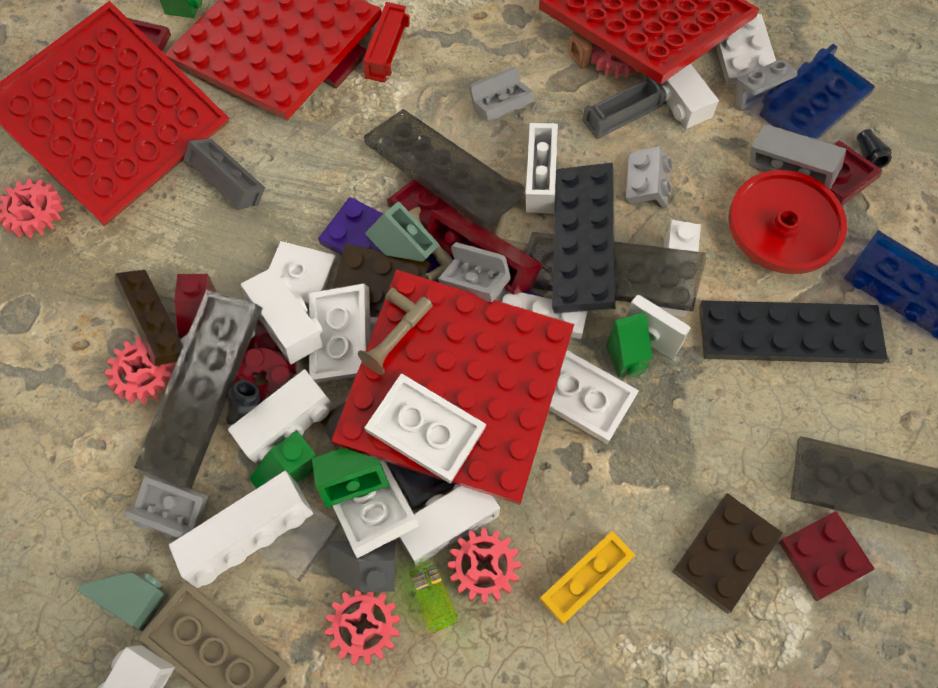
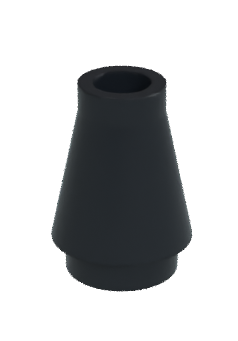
(874, 149)
(241, 400)

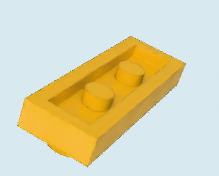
(587, 577)

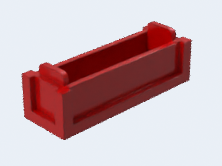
(385, 42)

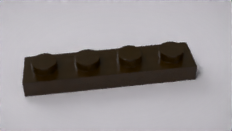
(149, 316)

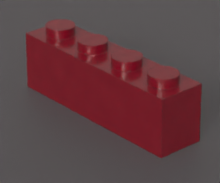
(451, 226)

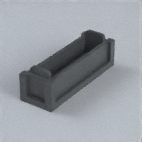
(623, 107)
(224, 173)

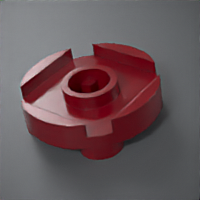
(272, 363)

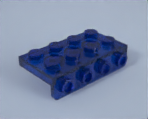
(816, 96)
(898, 280)

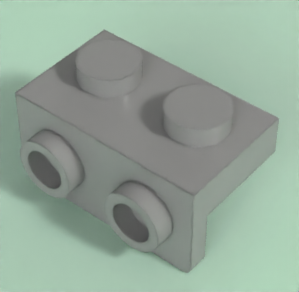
(756, 84)
(500, 94)
(649, 176)
(476, 271)
(167, 507)

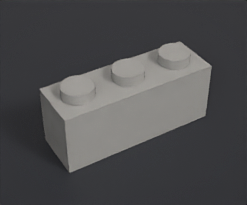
(794, 152)

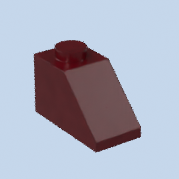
(188, 298)

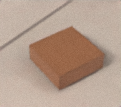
(580, 49)

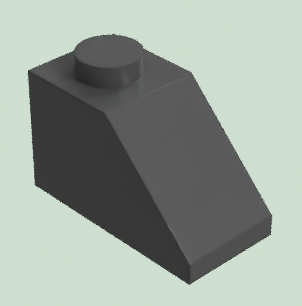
(367, 573)

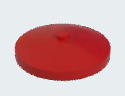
(787, 222)

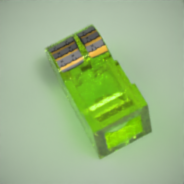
(433, 598)

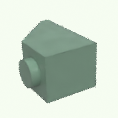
(401, 235)
(127, 597)

